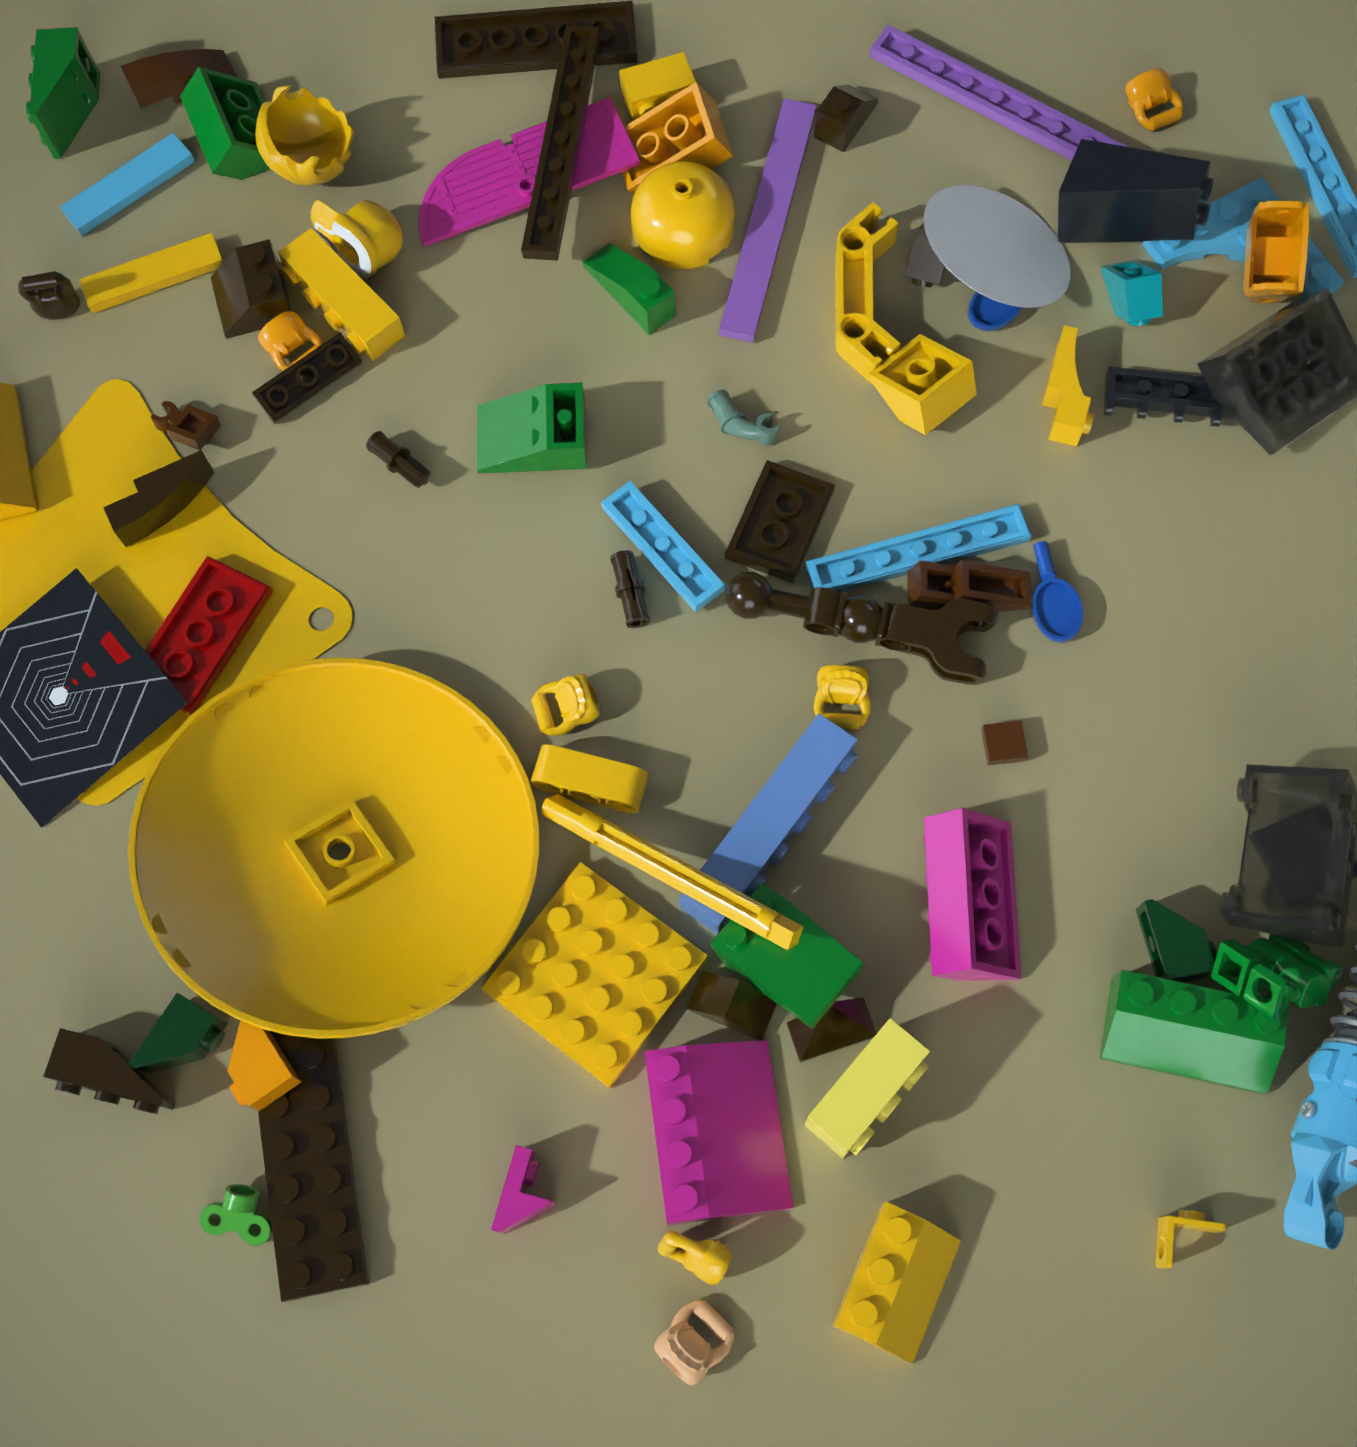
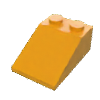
(678, 130)

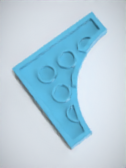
(1226, 235)

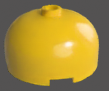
(683, 215)

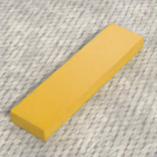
(151, 273)

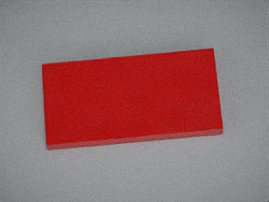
(206, 628)

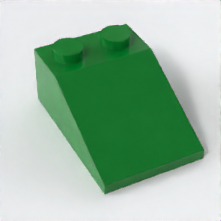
(798, 979)

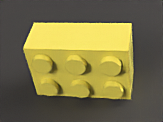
(868, 1090)

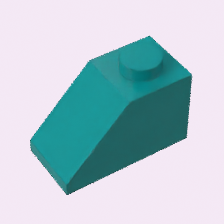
(1134, 291)

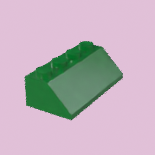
(1191, 1032)

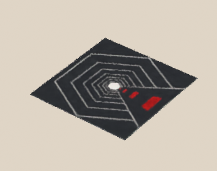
(73, 696)

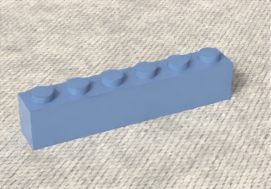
(776, 815)

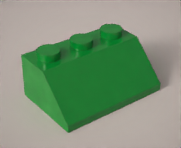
(225, 120)

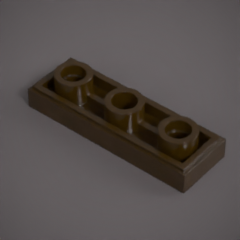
(289, 391)

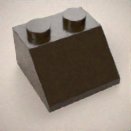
(249, 289)

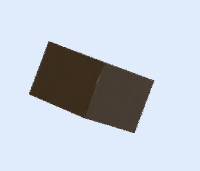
(732, 1004)

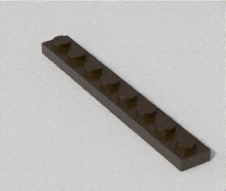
(561, 143)

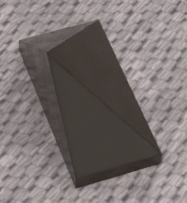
(841, 1026)

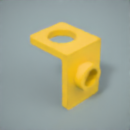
(1165, 1233)

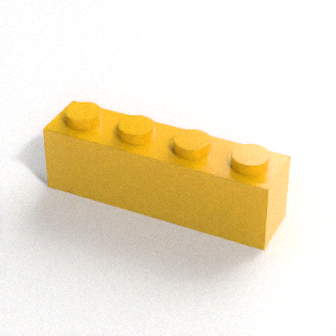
(341, 294)

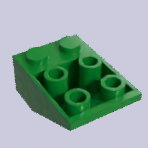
(61, 87)
(533, 430)

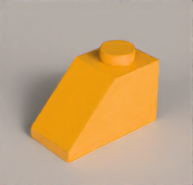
(259, 1068)

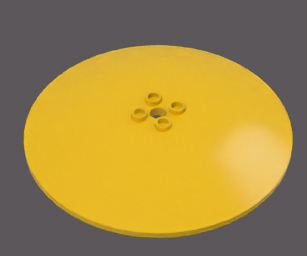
(315, 757)

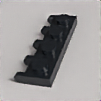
(1161, 392)

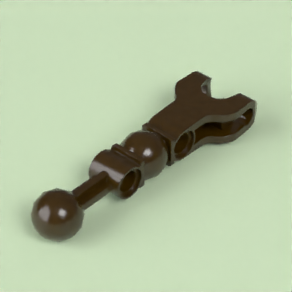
(862, 619)

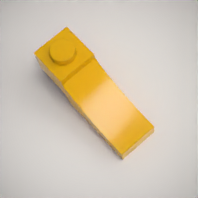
(1066, 395)

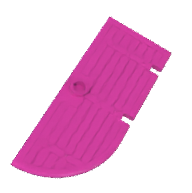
(501, 178)

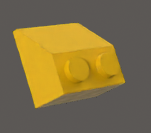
(925, 383)

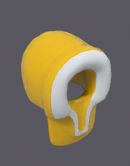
(370, 231)

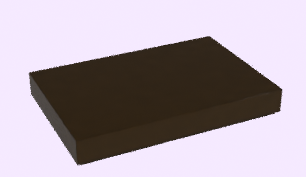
(780, 522)

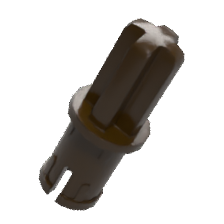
(398, 459)

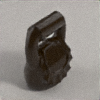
(49, 295)

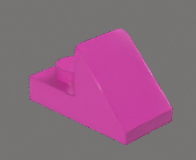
(514, 1204)

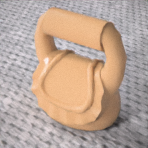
(686, 1350)

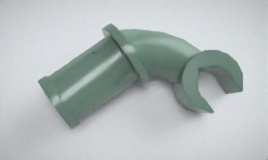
(735, 422)

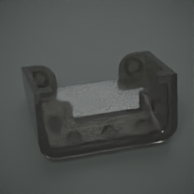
(1295, 853)

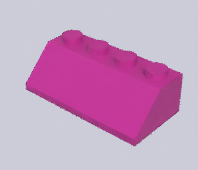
(971, 897)

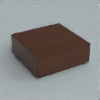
(1004, 742)

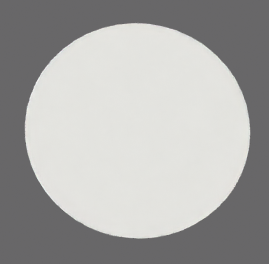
(997, 246)

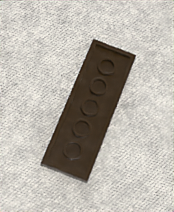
(529, 38)

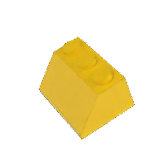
(897, 1282)

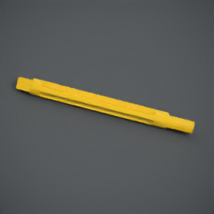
(673, 871)

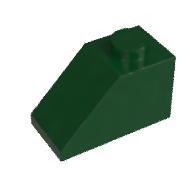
(1175, 944)
(179, 1037)

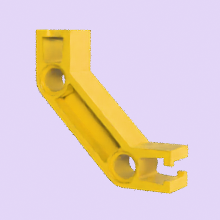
(855, 291)

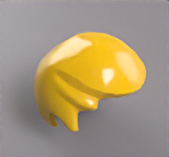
(303, 137)

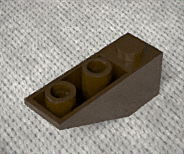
(99, 1066)

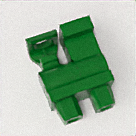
(1277, 965)

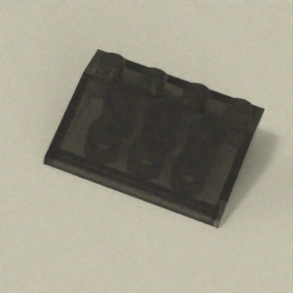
(1286, 371)

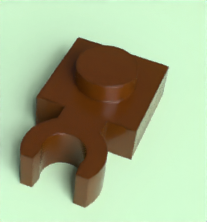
(189, 427)

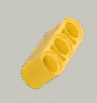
(589, 778)

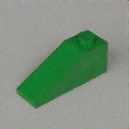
(633, 286)

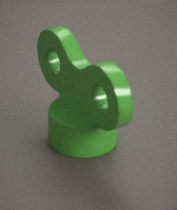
(237, 1215)

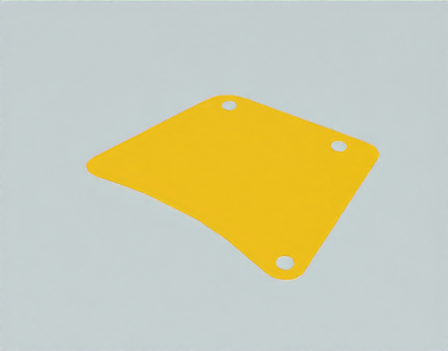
(95, 466)

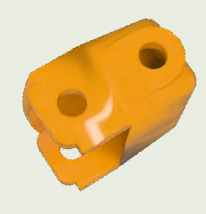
(1276, 251)

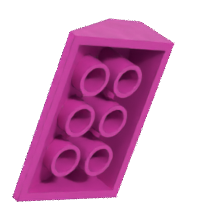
(717, 1131)

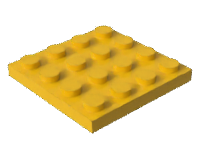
(595, 974)

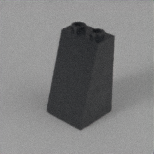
(1132, 195)

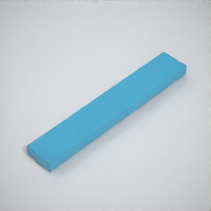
(1320, 174)
(936, 544)

